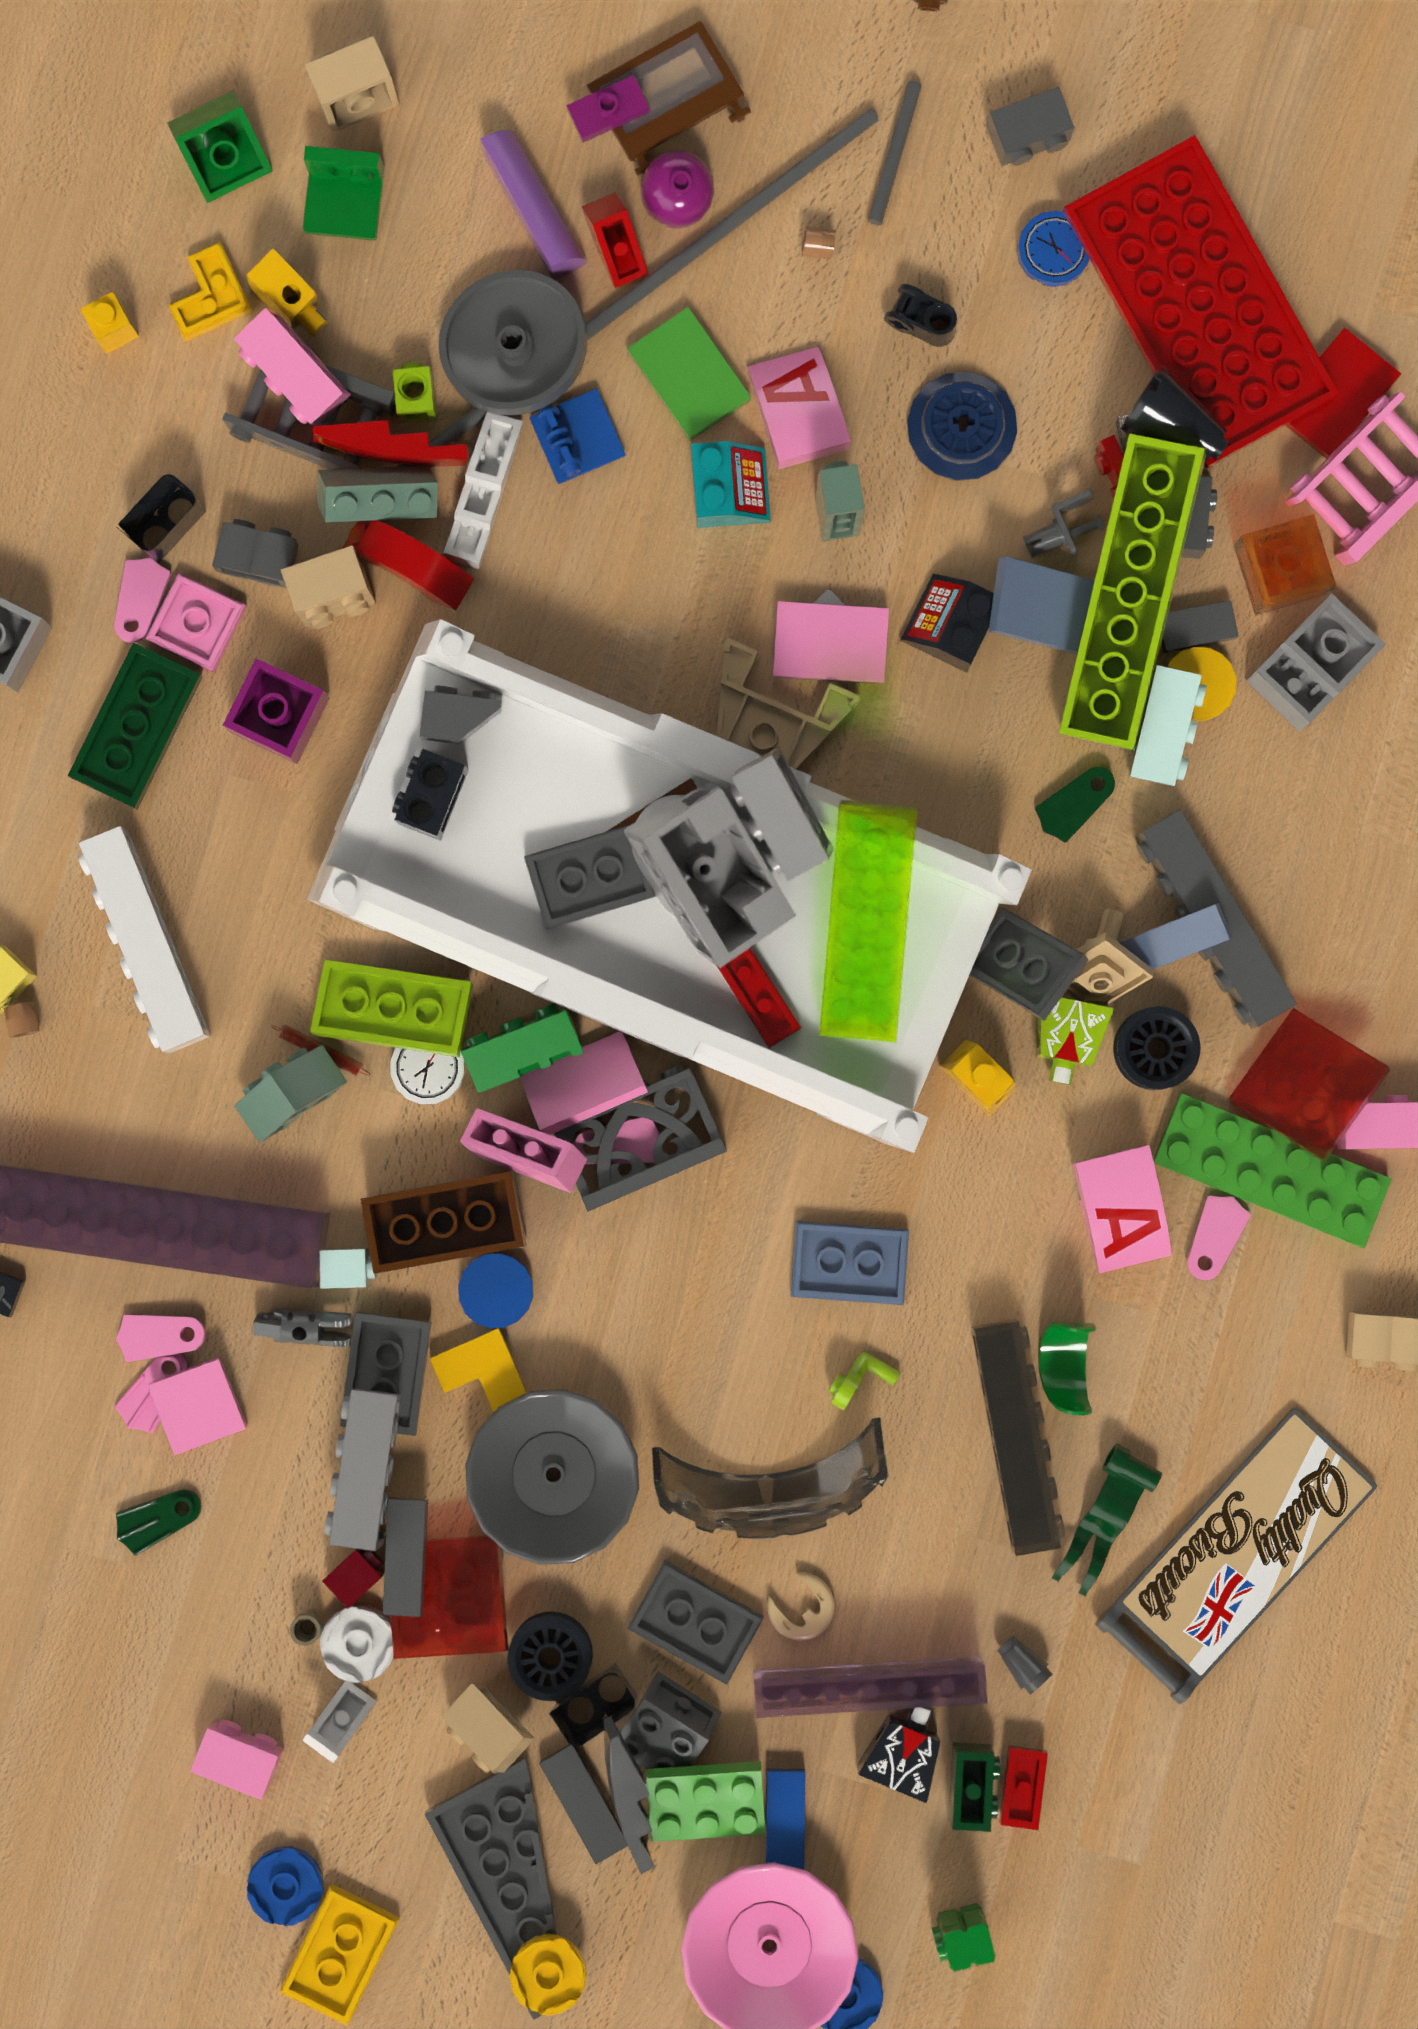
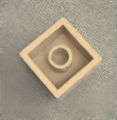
(352, 83)
(328, 587)

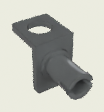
(1057, 532)

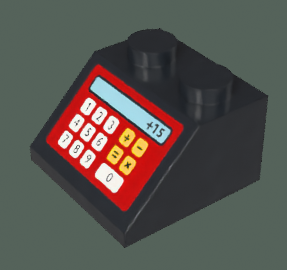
(950, 620)

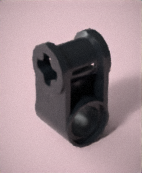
(920, 314)

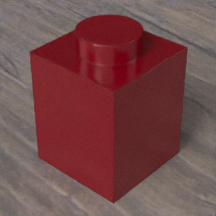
(355, 1576)

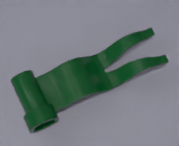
(1110, 1511)

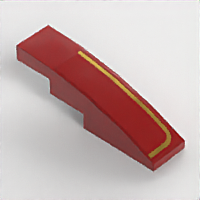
(374, 442)

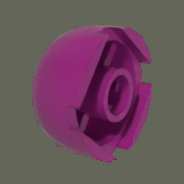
(677, 189)

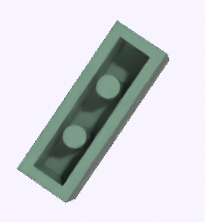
(377, 493)
(839, 501)

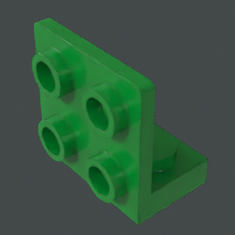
(343, 193)

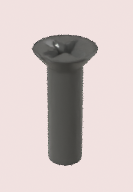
(1087, 527)

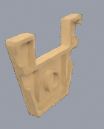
(767, 724)

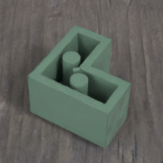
(289, 1091)

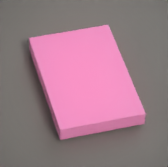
(830, 642)
(583, 1084)

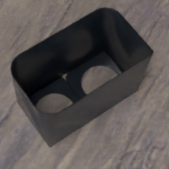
(142, 515)
(579, 1734)

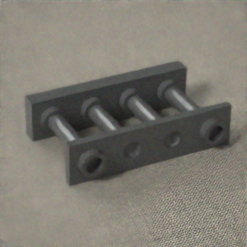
(373, 402)

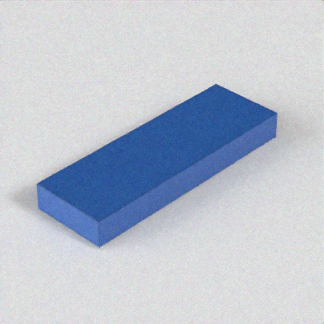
(785, 1817)

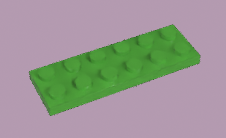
(1271, 1171)

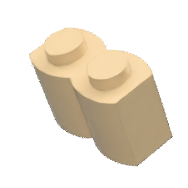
(1383, 1339)

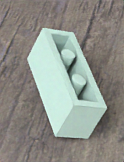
(1168, 726)

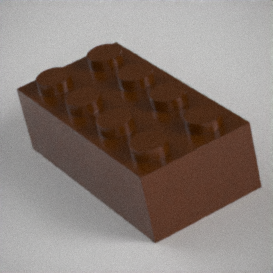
(443, 1222)

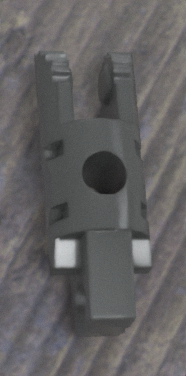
(303, 1327)

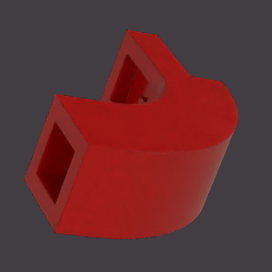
(410, 561)

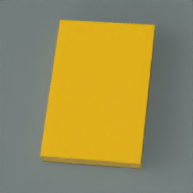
(339, 1954)

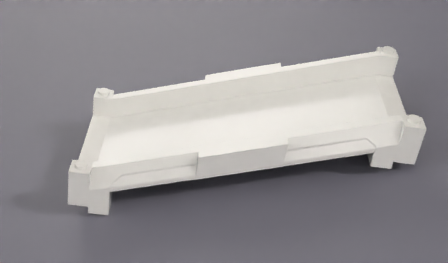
(574, 767)

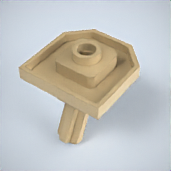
(1110, 966)

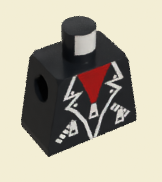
(903, 1754)

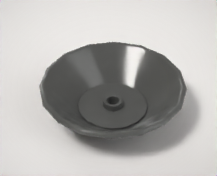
(546, 1517)

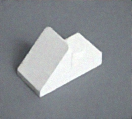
(339, 1721)

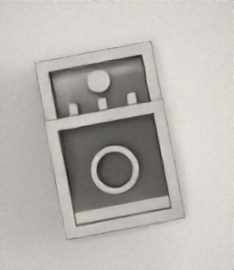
(1315, 662)

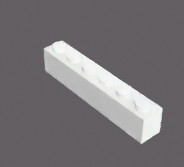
(143, 939)

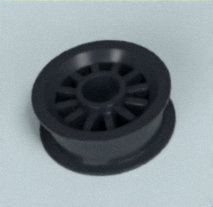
(1181, 1026)
(538, 1688)

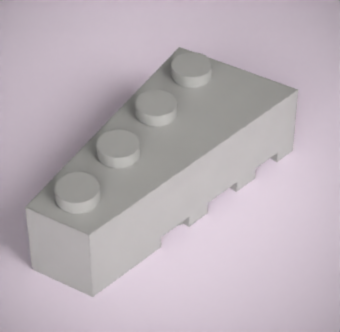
(363, 1469)

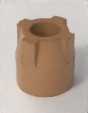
(818, 242)
(21, 1019)

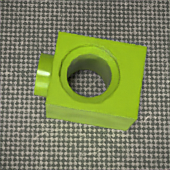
(419, 408)

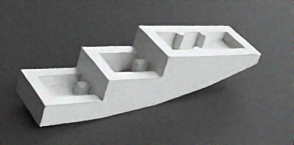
(483, 490)

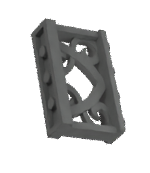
(690, 1148)

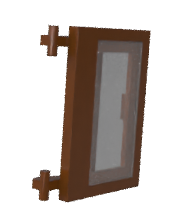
(683, 86)

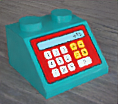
(730, 484)

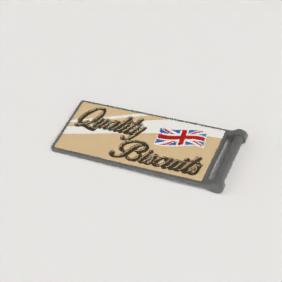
(1239, 1551)

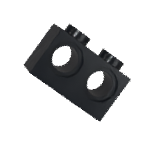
(440, 796)

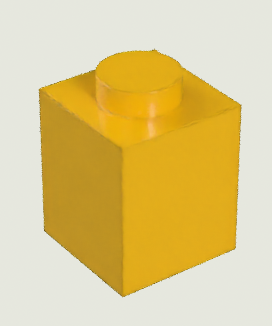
(109, 322)

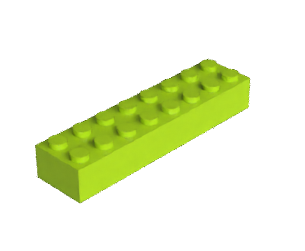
(1132, 591)

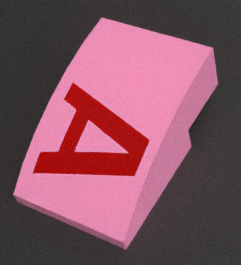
(799, 407)
(1123, 1208)

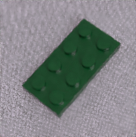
(135, 726)

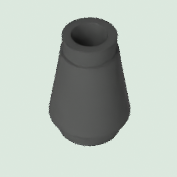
(1025, 1665)

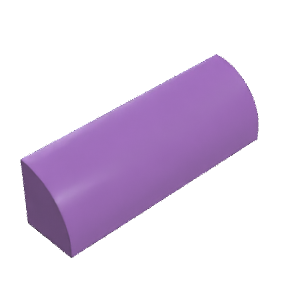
(532, 203)

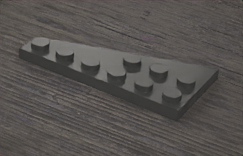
(499, 1857)

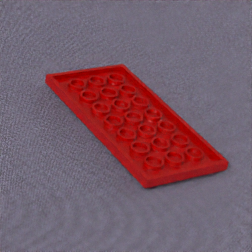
(1201, 294)

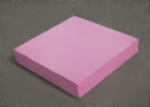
(196, 623)
(197, 1405)

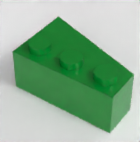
(521, 1047)

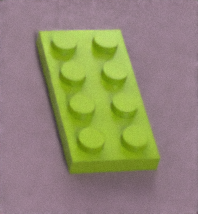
(391, 1008)

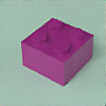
(276, 711)

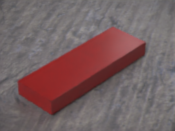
(759, 998)

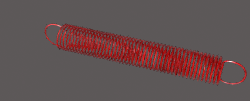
(344, 1063)

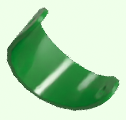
(1064, 1366)

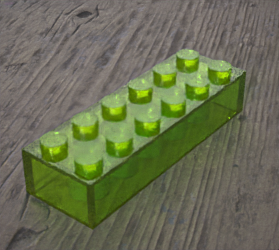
(868, 920)

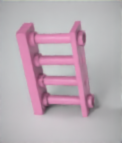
(1380, 514)

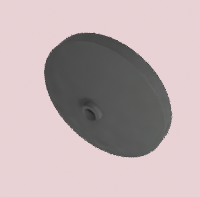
(513, 342)

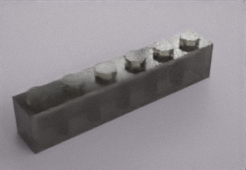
(1016, 1437)

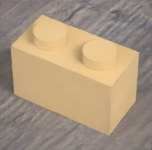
(486, 1729)

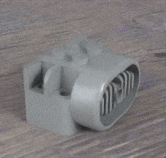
(708, 872)

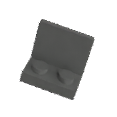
(669, 1725)

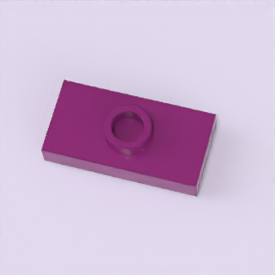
(608, 108)

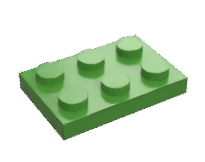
(705, 1801)

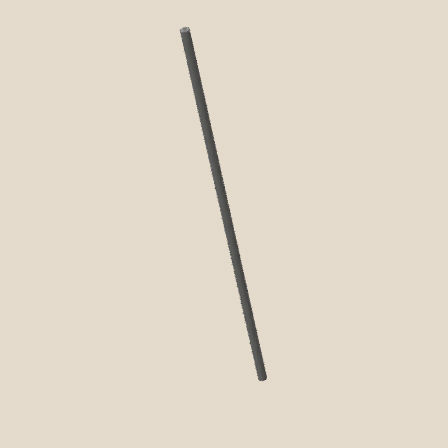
(692, 252)

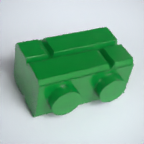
(963, 1937)

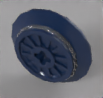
(939, 441)

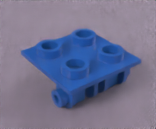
(577, 436)

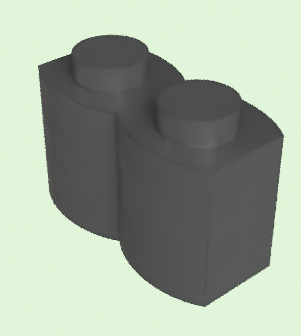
(254, 553)

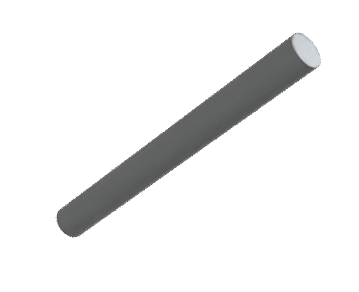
(894, 153)

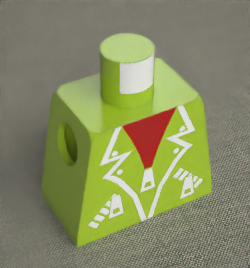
(1071, 1036)

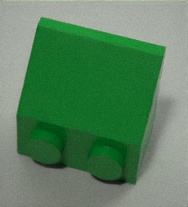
(220, 146)

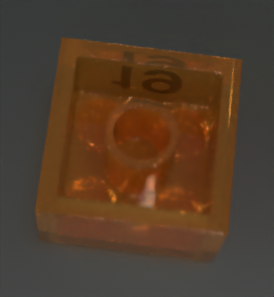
(1284, 564)

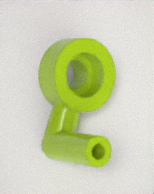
(845, 1386)

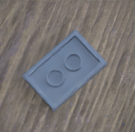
(1040, 604)
(850, 1263)

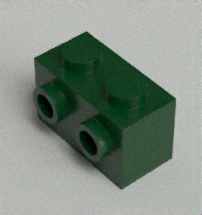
(971, 1787)

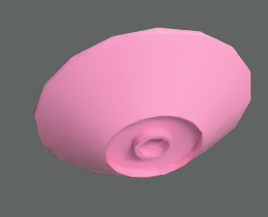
(779, 1988)

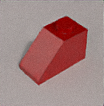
(615, 239)

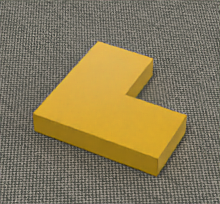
(219, 299)
(485, 1359)

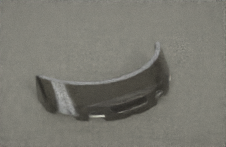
(773, 1502)

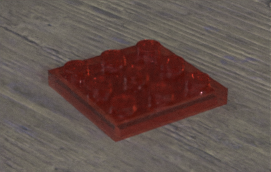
(1309, 1084)
(461, 1602)

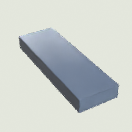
(1180, 937)

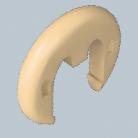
(814, 1622)

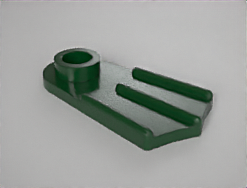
(1074, 804)
(155, 1520)

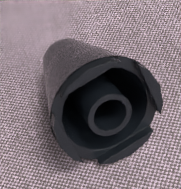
(1175, 415)

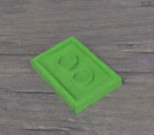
(689, 374)

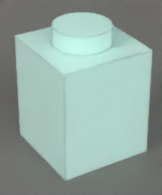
(345, 1268)

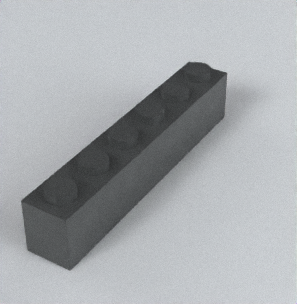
(1195, 885)

